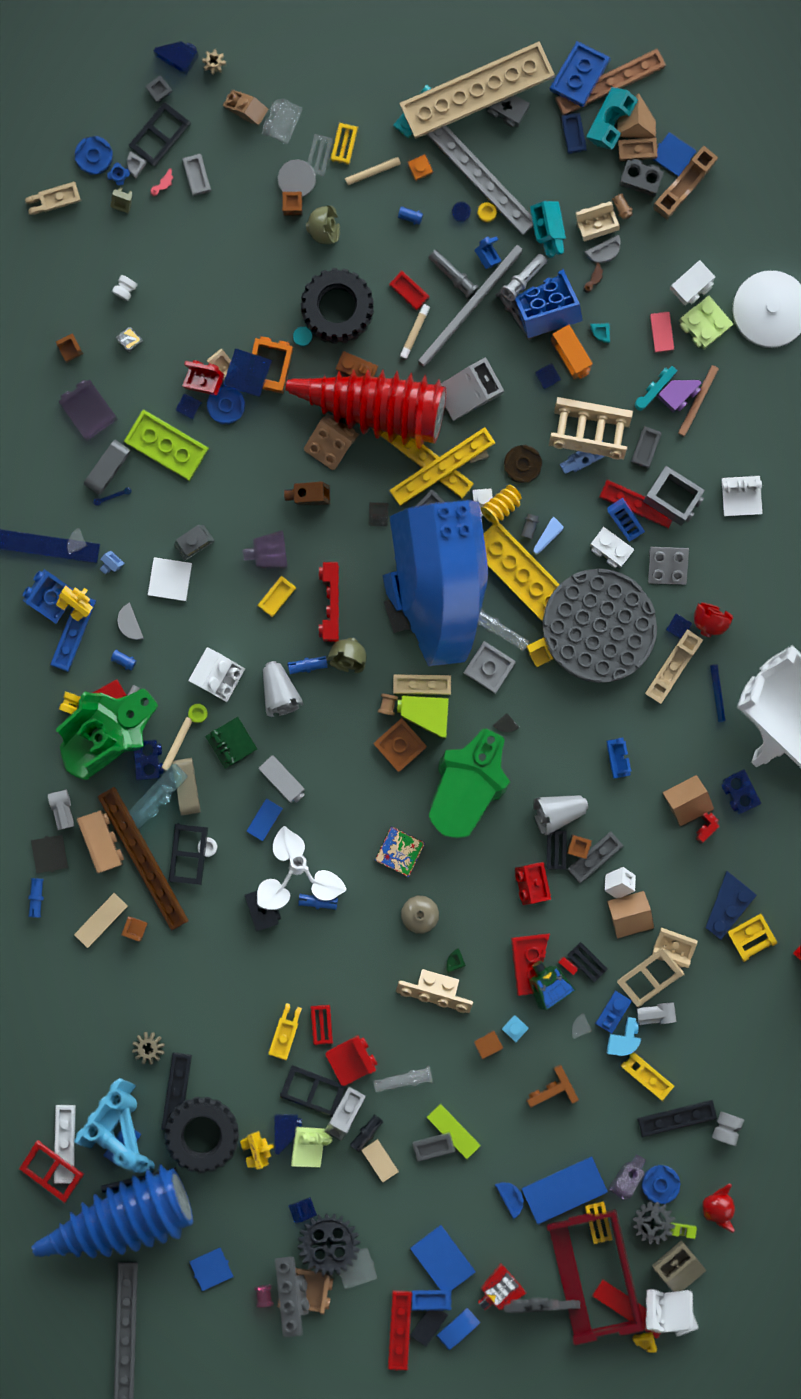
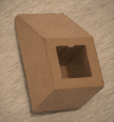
(245, 107)

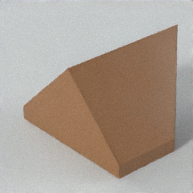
(639, 123)

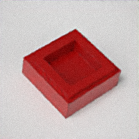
(568, 965)

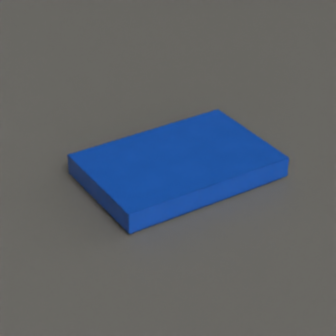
(579, 74)
(442, 1259)

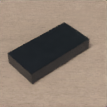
(428, 1326)

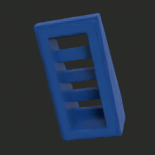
(617, 506)

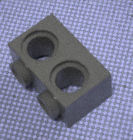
(640, 183)

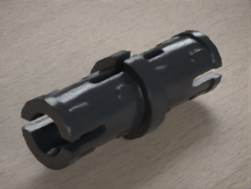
(366, 1133)

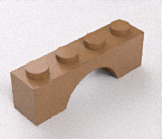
(685, 183)

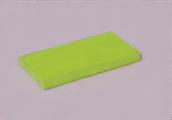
(166, 445)

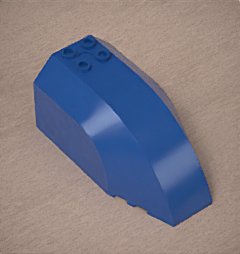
(441, 576)

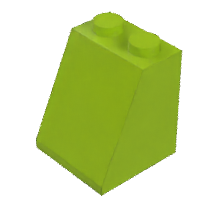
(425, 713)

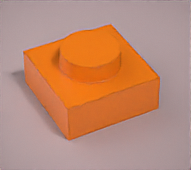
(420, 167)

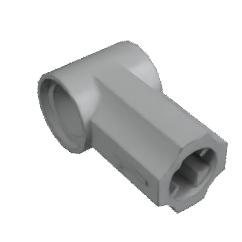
(60, 805)
(660, 1014)

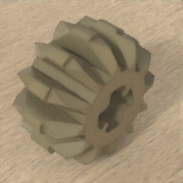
(142, 1051)

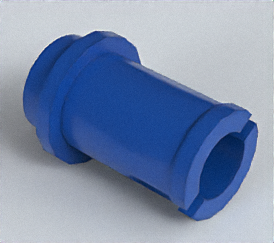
(410, 215)
(123, 660)

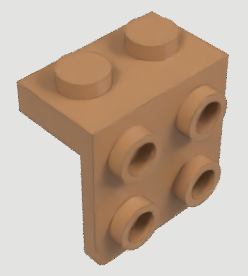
(330, 441)

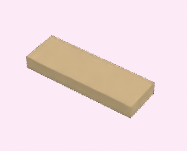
(422, 684)
(101, 920)

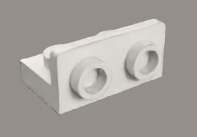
(611, 548)

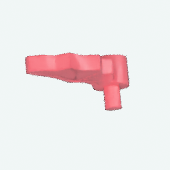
(164, 183)

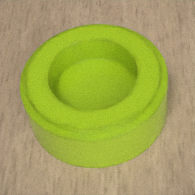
(197, 713)

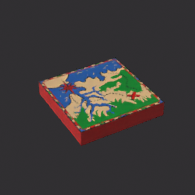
(399, 851)

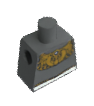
(193, 541)

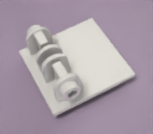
(742, 496)

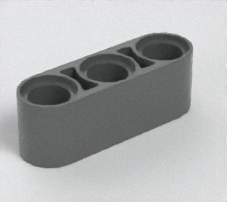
(107, 467)

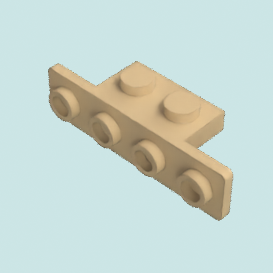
(437, 990)

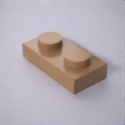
(637, 149)

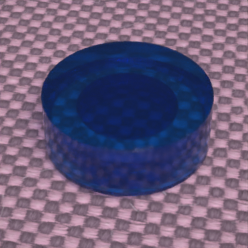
(461, 211)

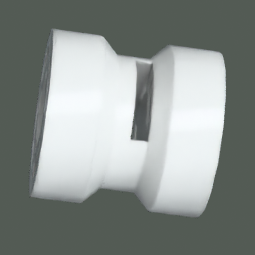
(125, 286)

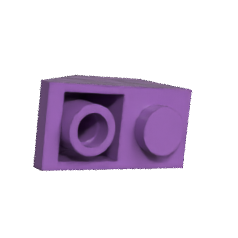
(677, 392)

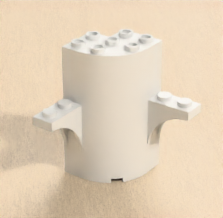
(775, 707)

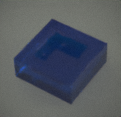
(548, 376)
(188, 406)
(678, 626)

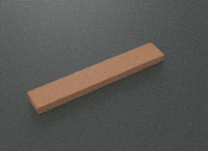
(618, 78)

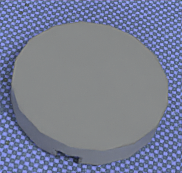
(297, 177)

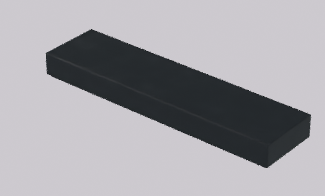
(177, 1084)
(677, 1118)

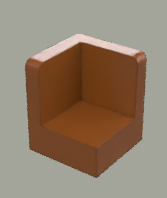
(292, 203)
(69, 347)
(579, 846)
(134, 928)
(488, 1044)

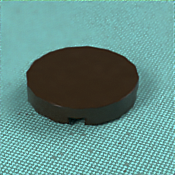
(523, 464)

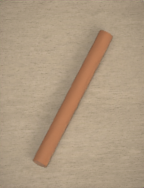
(698, 400)

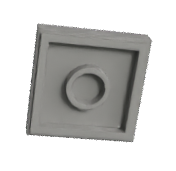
(489, 667)

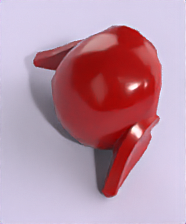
(720, 1208)

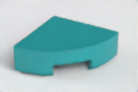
(601, 332)

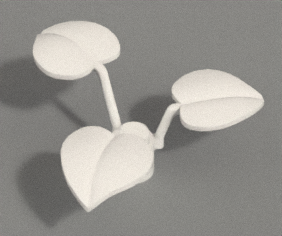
(290, 846)

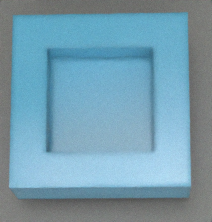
(515, 1028)

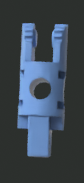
(576, 461)

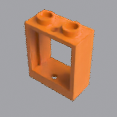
(283, 346)
(572, 352)

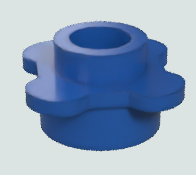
(117, 168)

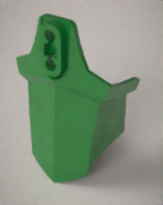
(103, 730)
(468, 785)

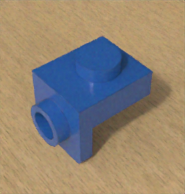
(487, 253)

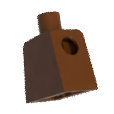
(316, 493)

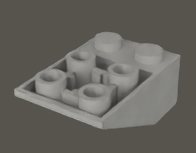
(471, 389)

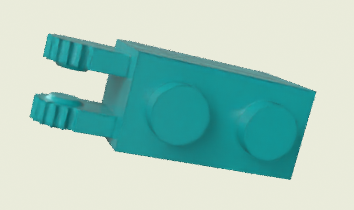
(549, 226)

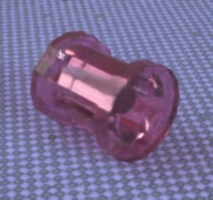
(263, 1296)

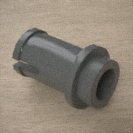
(530, 525)

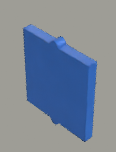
(674, 154)
(211, 1269)

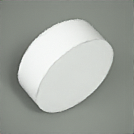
(211, 847)

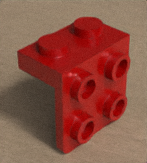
(351, 1060)

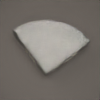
(506, 724)

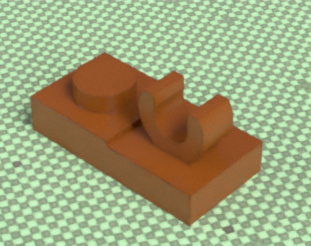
(349, 362)

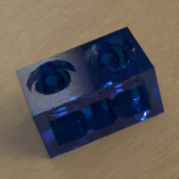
(142, 761)
(745, 789)

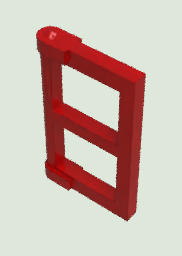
(44, 1182)

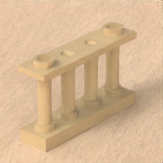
(593, 412)

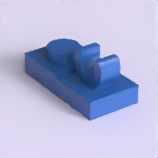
(613, 1012)

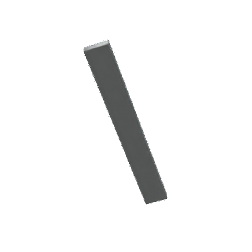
(125, 1330)

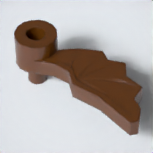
(595, 278)

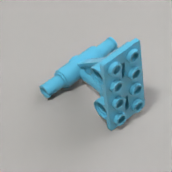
(100, 1126)

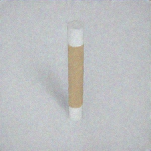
(414, 332)

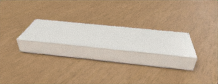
(65, 1141)

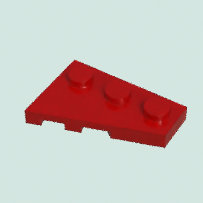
(526, 952)

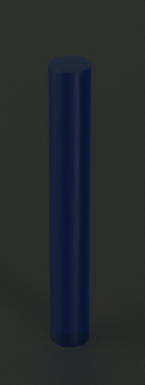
(718, 693)

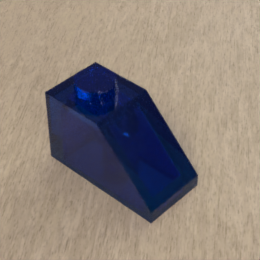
(178, 55)
(285, 1130)

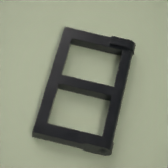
(149, 126)
(201, 855)
(308, 1104)

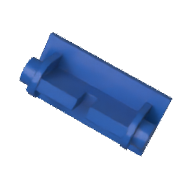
(619, 766)

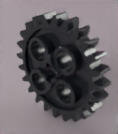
(330, 1262)

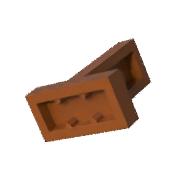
(553, 1088)

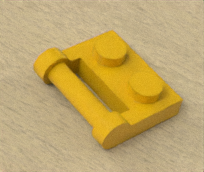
(748, 932)

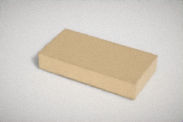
(380, 1160)

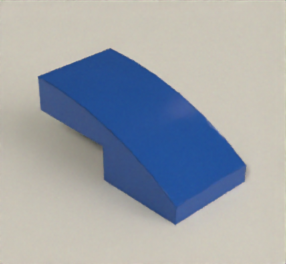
(458, 1329)

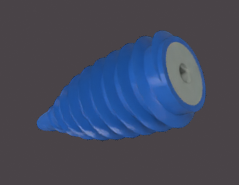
(124, 1218)

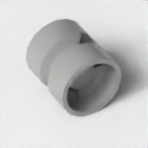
(728, 1128)

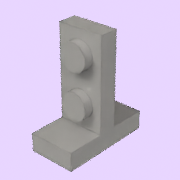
(345, 1113)

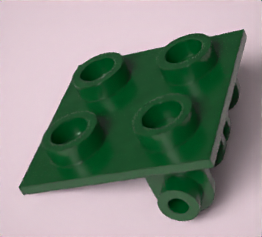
(231, 742)

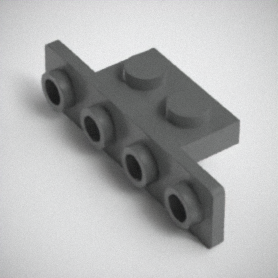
(291, 1296)

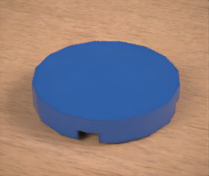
(93, 155)
(226, 406)
(661, 1184)

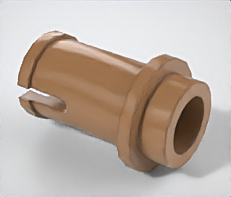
(622, 206)

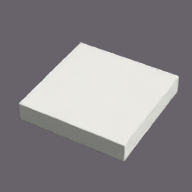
(170, 579)

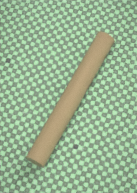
(372, 171)
(177, 743)

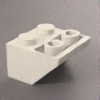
(216, 674)

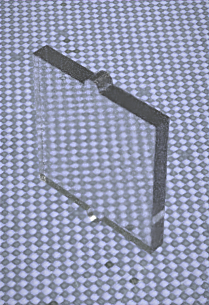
(360, 1272)

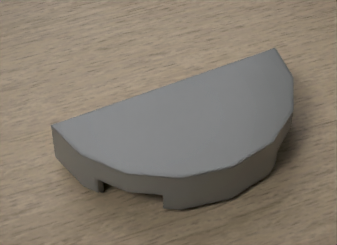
(605, 251)
(128, 623)

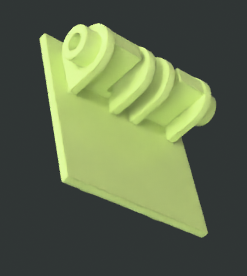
(309, 1146)

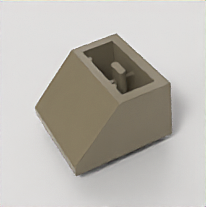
(679, 1267)

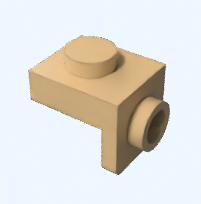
(221, 360)

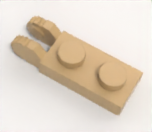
(54, 198)

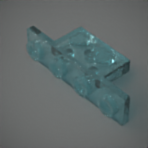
(157, 795)

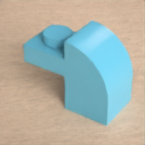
(625, 1044)

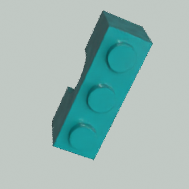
(617, 104)

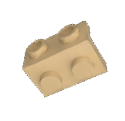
(597, 221)
(677, 946)

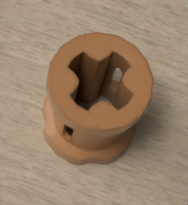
(387, 704)

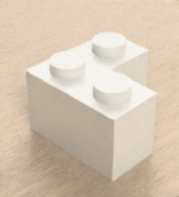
(693, 283)

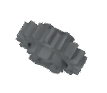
(646, 1221)

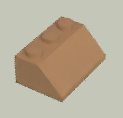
(100, 841)

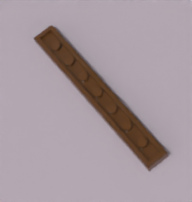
(143, 858)

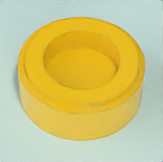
(487, 212)

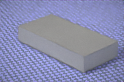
(196, 174)

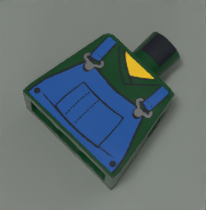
(549, 985)

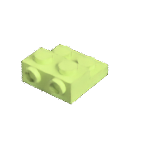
(705, 322)

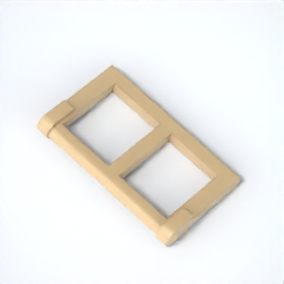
(642, 967)

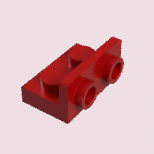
(705, 831)
(532, 883)

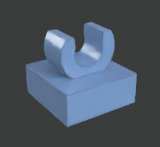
(111, 562)

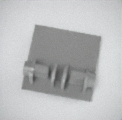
(668, 565)

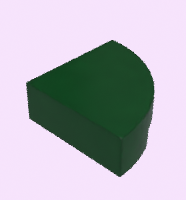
(455, 961)

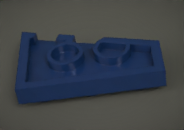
(729, 905)

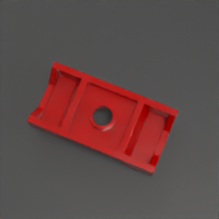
(330, 575)

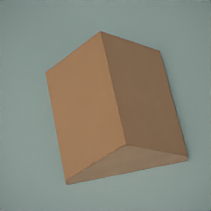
(688, 800)
(630, 914)

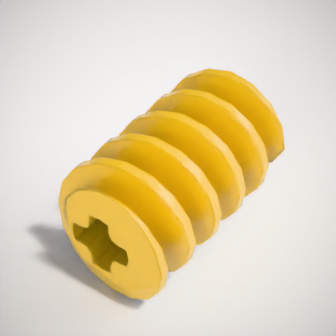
(501, 504)

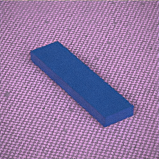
(70, 640)

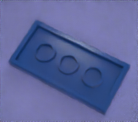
(564, 1190)

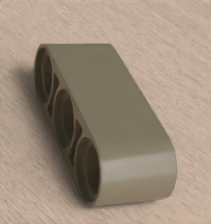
(187, 791)

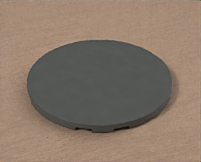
(599, 625)

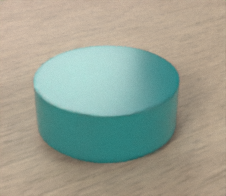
(302, 336)

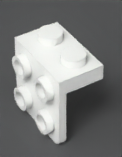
(669, 1311)

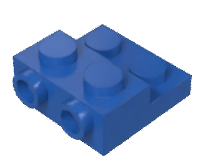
(45, 594)

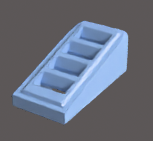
(552, 530)

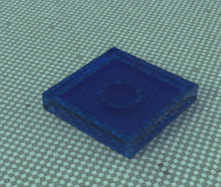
(247, 372)

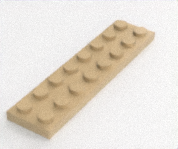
(477, 90)

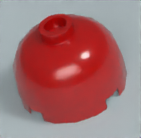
(711, 620)

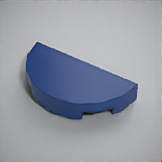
(512, 1197)

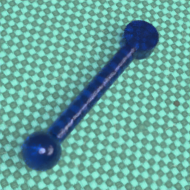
(97, 501)

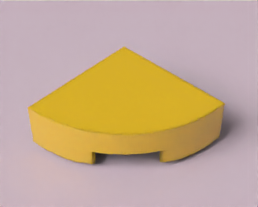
(646, 1342)

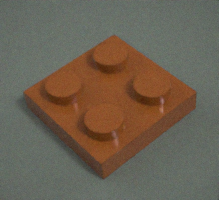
(400, 745)

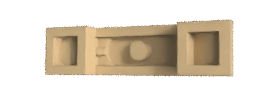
(674, 666)

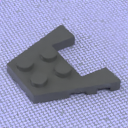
(539, 1304)

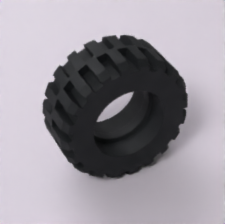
(330, 281)
(201, 1108)

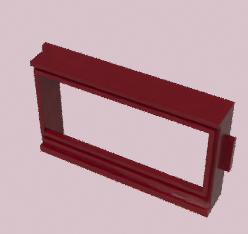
(572, 1284)

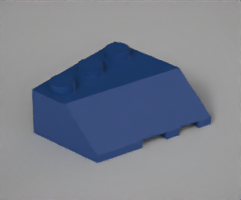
(548, 306)

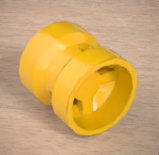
(72, 699)

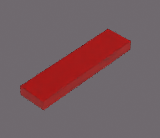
(613, 492)
(620, 1303)
(400, 1330)

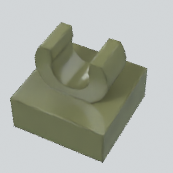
(121, 200)

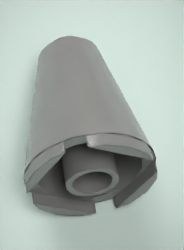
(279, 691)
(558, 811)

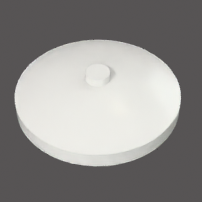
(768, 309)

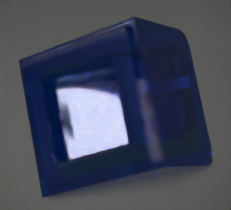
(302, 1210)

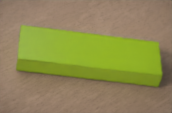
(447, 1123)

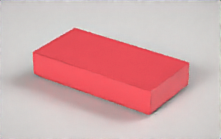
(662, 332)

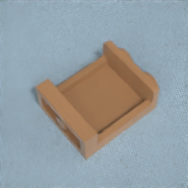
(316, 1289)

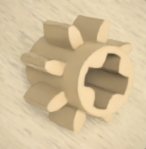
(212, 66)

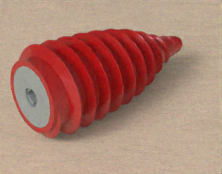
(378, 403)

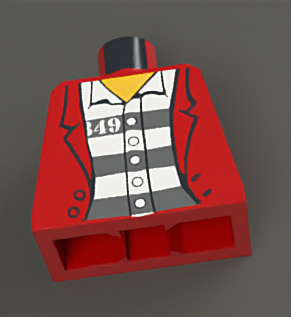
(500, 1289)

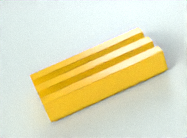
(340, 159)
(602, 1238)

